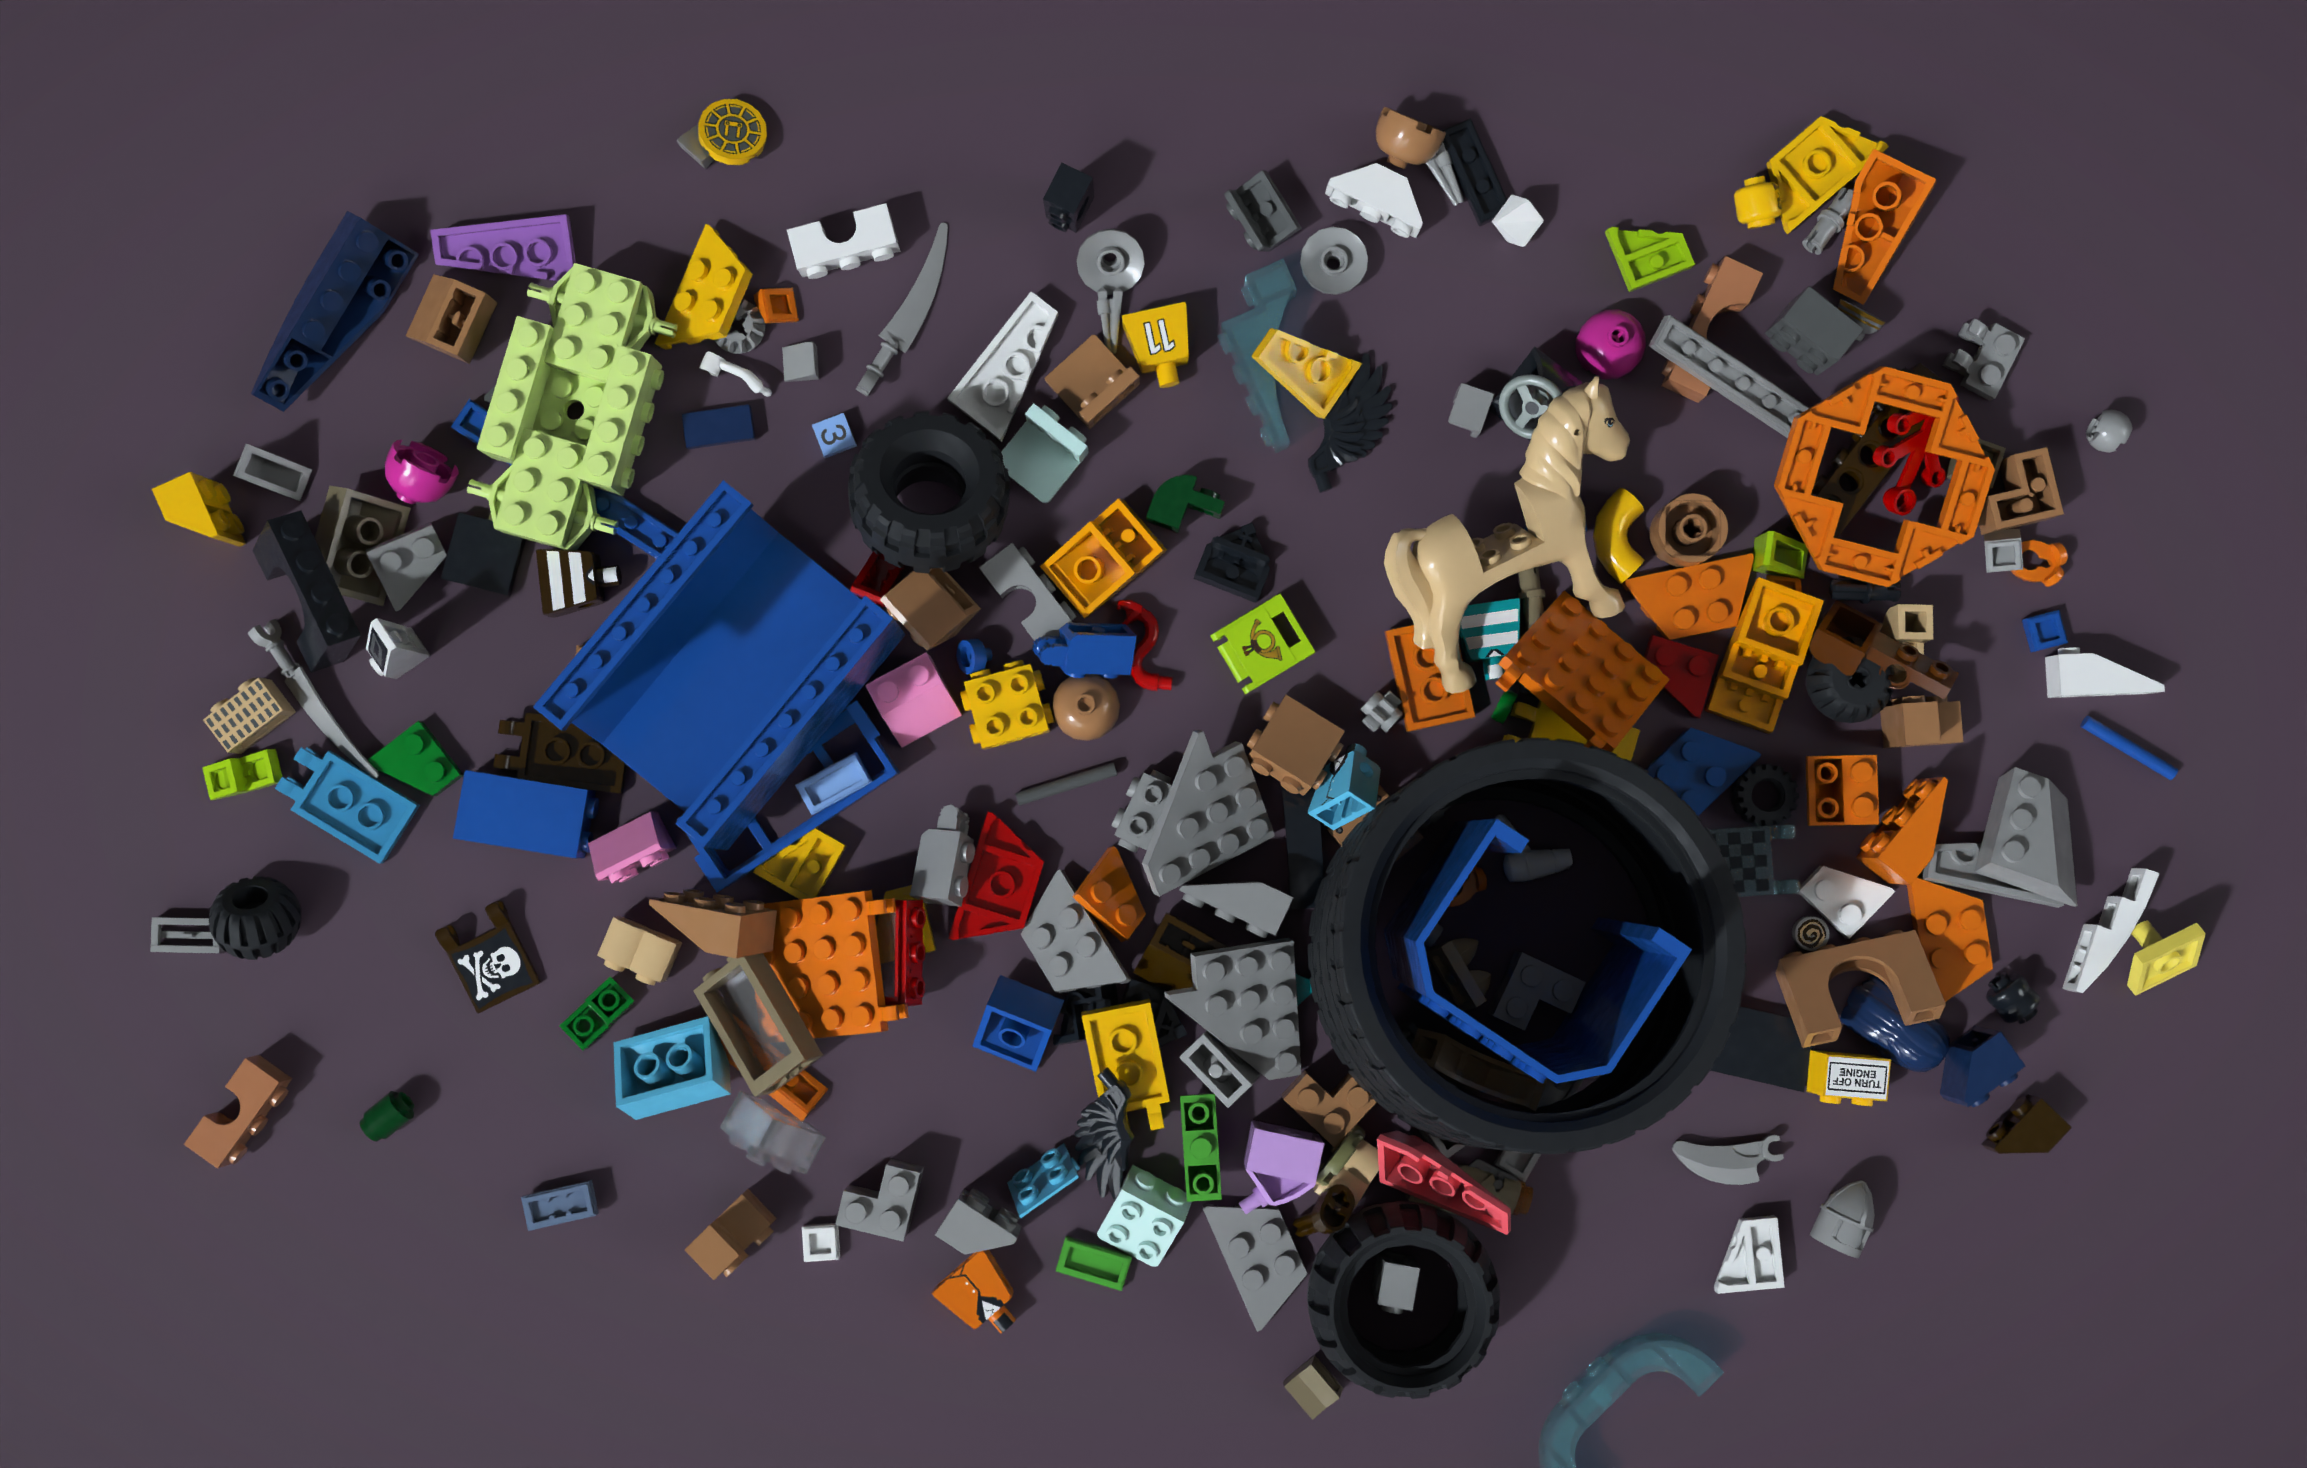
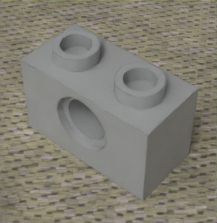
(1219, 1068)

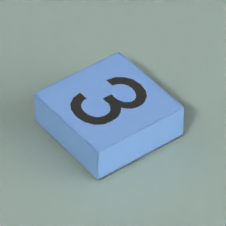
(834, 435)

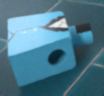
(1347, 789)

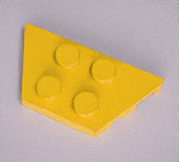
(1817, 167)
(707, 293)

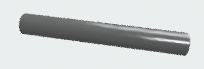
(1066, 784)

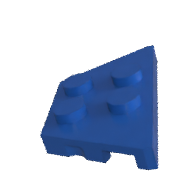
(1701, 767)

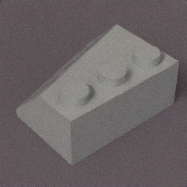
(2029, 837)

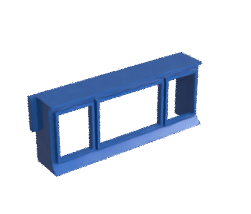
(712, 864)

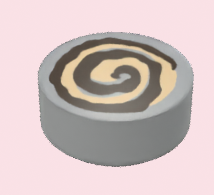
(1810, 933)

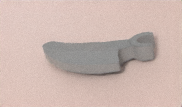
(1726, 1163)

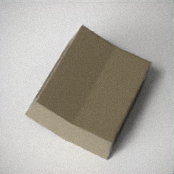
(1313, 1387)

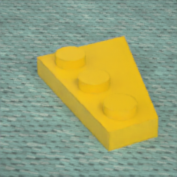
(1306, 370)

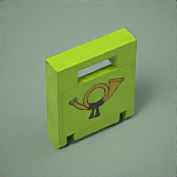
(1257, 646)

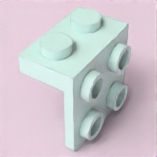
(1043, 453)
(1145, 1217)

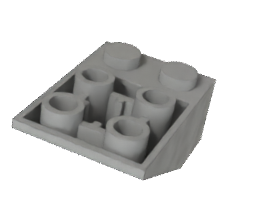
(1250, 901)

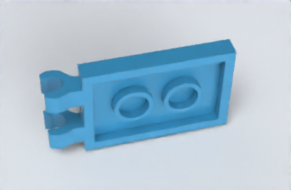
(349, 804)

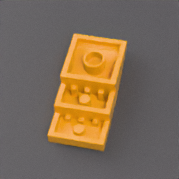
(1764, 655)

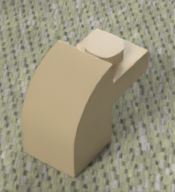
(1909, 625)

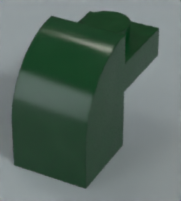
(1177, 495)

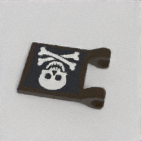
(491, 964)

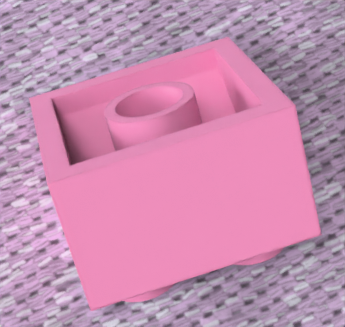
(913, 700)

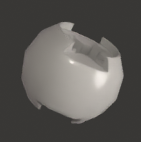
(2109, 431)

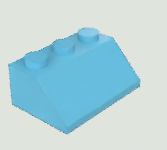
(670, 1069)

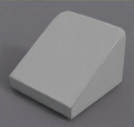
(690, 144)
(800, 362)
(2003, 551)

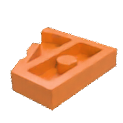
(1111, 896)

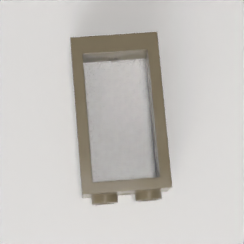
(757, 1023)

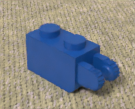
(1089, 649)

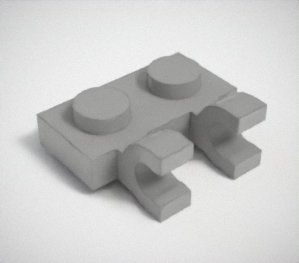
(1992, 360)

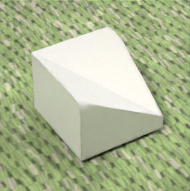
(1517, 220)

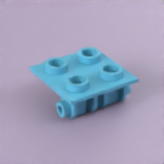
(1043, 1179)

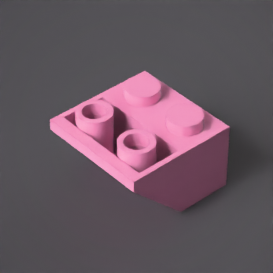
(630, 847)

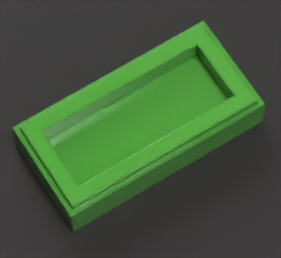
(1093, 1263)

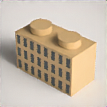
(248, 715)

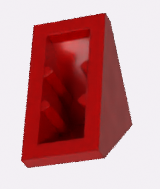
(876, 578)

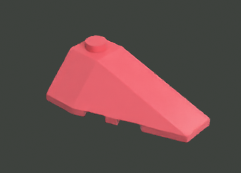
(1427, 1174)

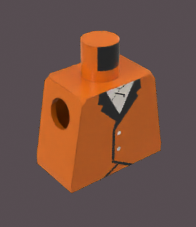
(977, 1292)

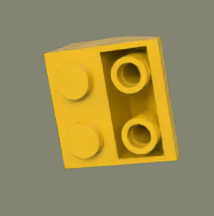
(200, 507)

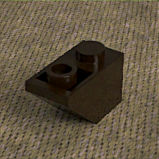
(2027, 1129)

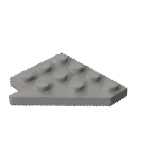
(1207, 817)
(1248, 1003)

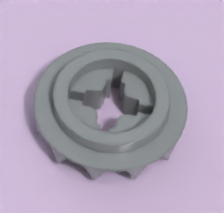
(754, 327)

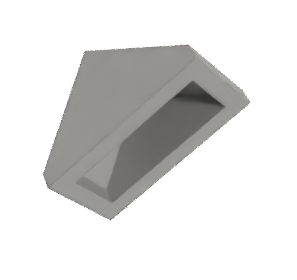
(272, 472)

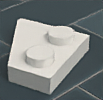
(1843, 898)
(1752, 1257)

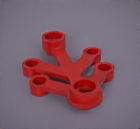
(1901, 498)

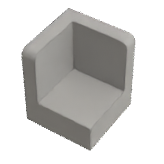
(1470, 408)

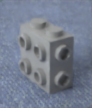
(1139, 820)

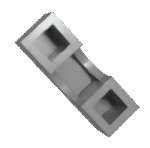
(1012, 571)

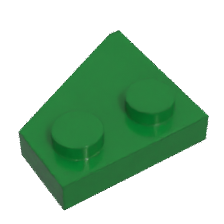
(418, 761)

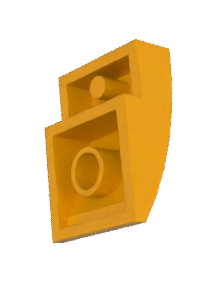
(1103, 557)

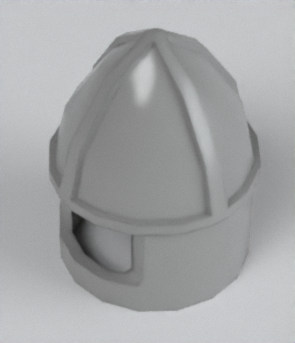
(1846, 1219)

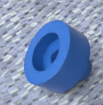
(972, 656)

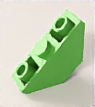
(1200, 1147)

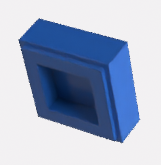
(2044, 631)

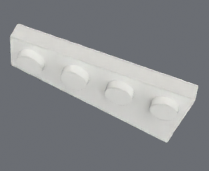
(1002, 372)

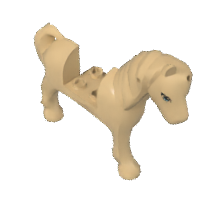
(1452, 568)

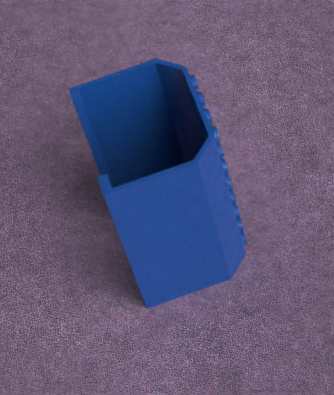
(722, 667)
(1606, 1011)

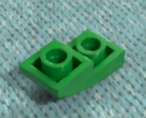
(597, 1014)

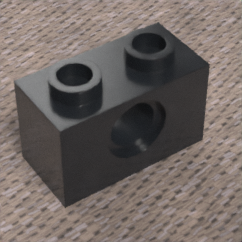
(1068, 198)

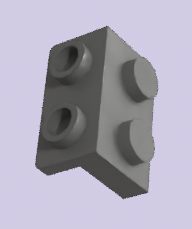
(1262, 212)

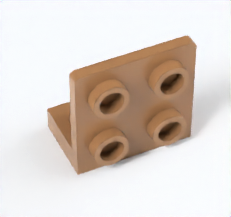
(1092, 381)

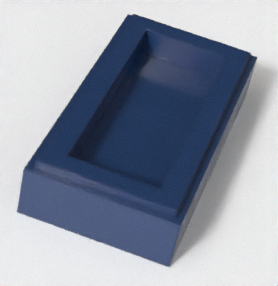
(718, 426)

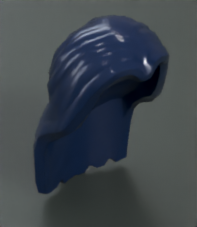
(1876, 1019)

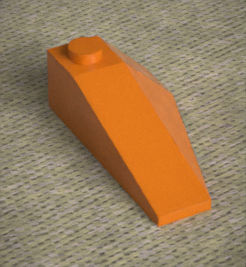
(1880, 215)

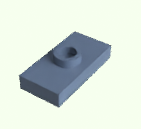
(559, 1205)

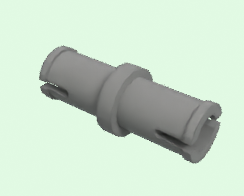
(1829, 222)

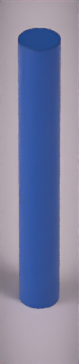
(2129, 747)

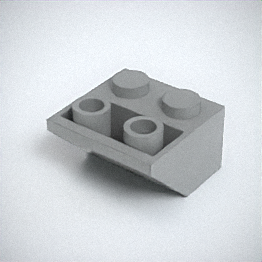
(976, 1225)

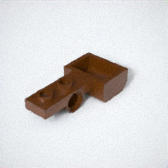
(1844, 621)

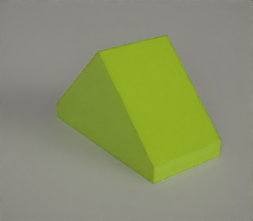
(1779, 555)

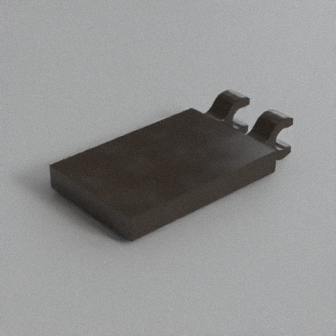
(561, 756)

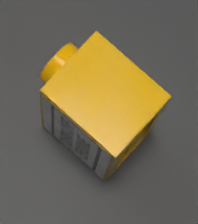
(1848, 1076)

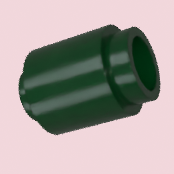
(387, 1116)

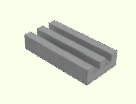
(157, 934)

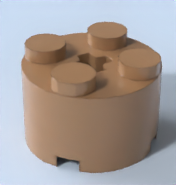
(1702, 517)

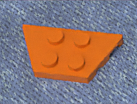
(1694, 597)
(1951, 933)

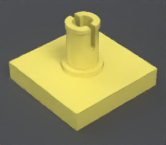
(2162, 957)

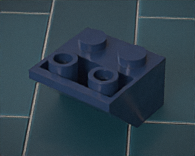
(1978, 1065)

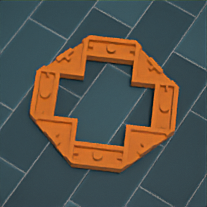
(1850, 411)

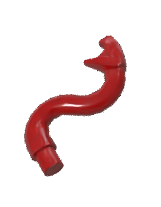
(1144, 679)

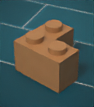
(2029, 493)
(1921, 723)
(1332, 1112)
(723, 1242)

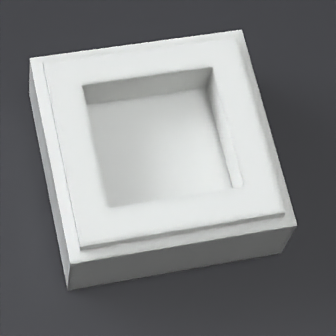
(820, 1242)

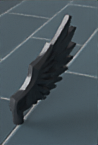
(1351, 425)
(1106, 1135)

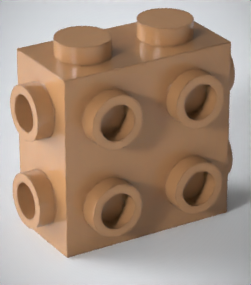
(1294, 746)

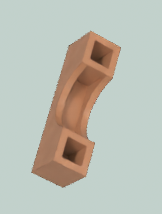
(1727, 290)

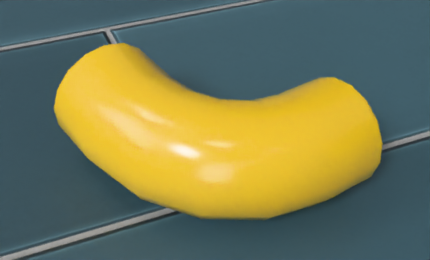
(1611, 535)

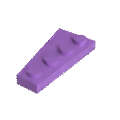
(515, 247)

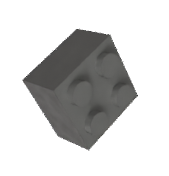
(1813, 332)

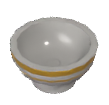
(1864, 319)

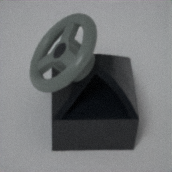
(1530, 392)

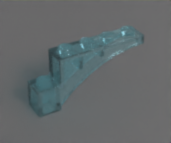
(1269, 292)

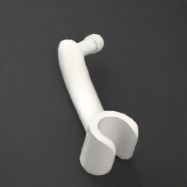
(714, 363)

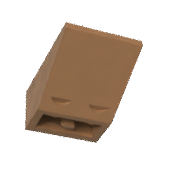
(719, 923)

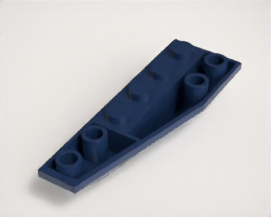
(334, 308)

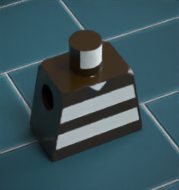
(573, 580)

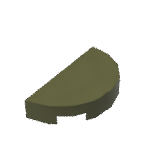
(1341, 1155)

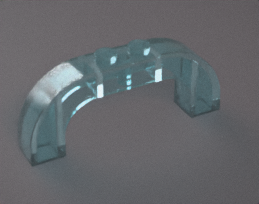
(1608, 1379)

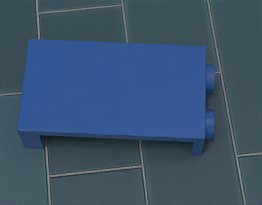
(525, 814)

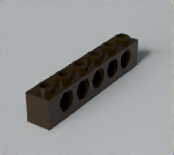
(1847, 463)

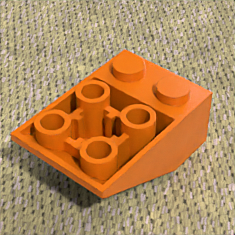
(1908, 834)

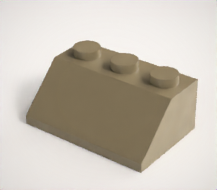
(348, 528)

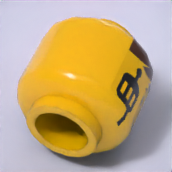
(1758, 202)

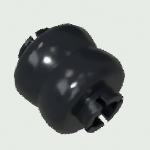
(2013, 997)

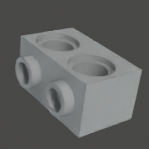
(1395, 1281)

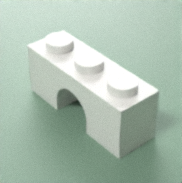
(873, 239)

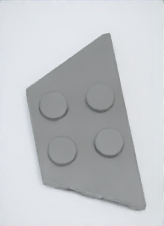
(1070, 941)
(1258, 1257)

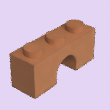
(258, 1088)

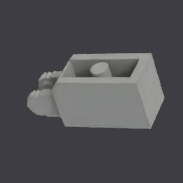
(944, 860)

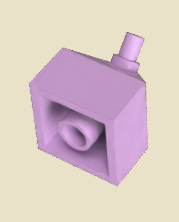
(1281, 1164)

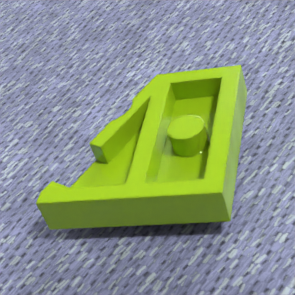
(1648, 256)

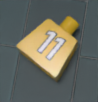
(1159, 340)

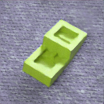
(242, 774)

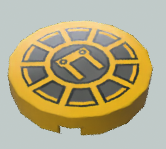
(732, 131)

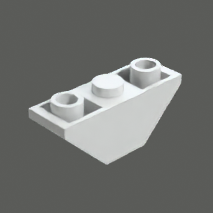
(1379, 196)

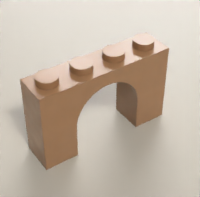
(1893, 958)

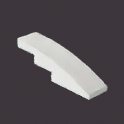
(2102, 942)

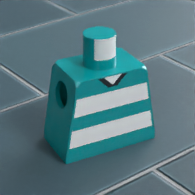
(1490, 633)

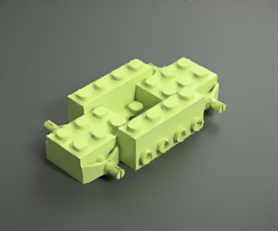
(583, 359)

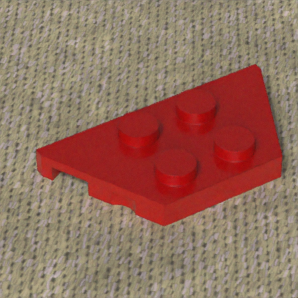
(1000, 883)

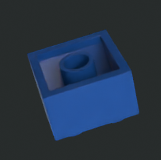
(1017, 1023)

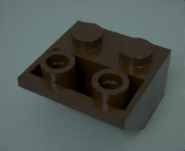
(1168, 957)

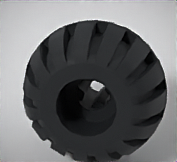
(1847, 702)
(255, 917)

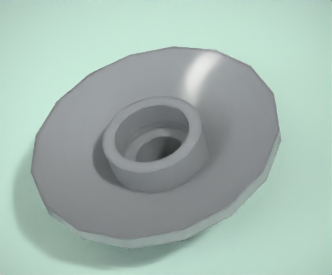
(1339, 245)
(1119, 273)

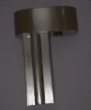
(1324, 1215)

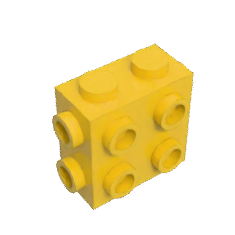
(1006, 705)

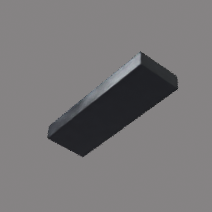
(1474, 171)

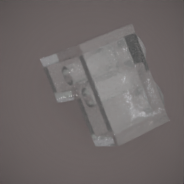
(771, 1135)

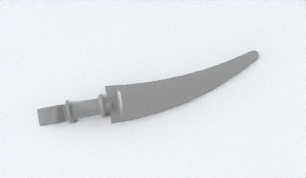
(911, 315)
(306, 694)

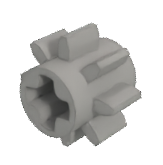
(1381, 711)

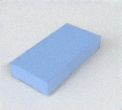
(834, 783)

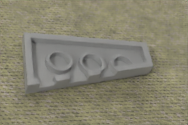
(1956, 864)

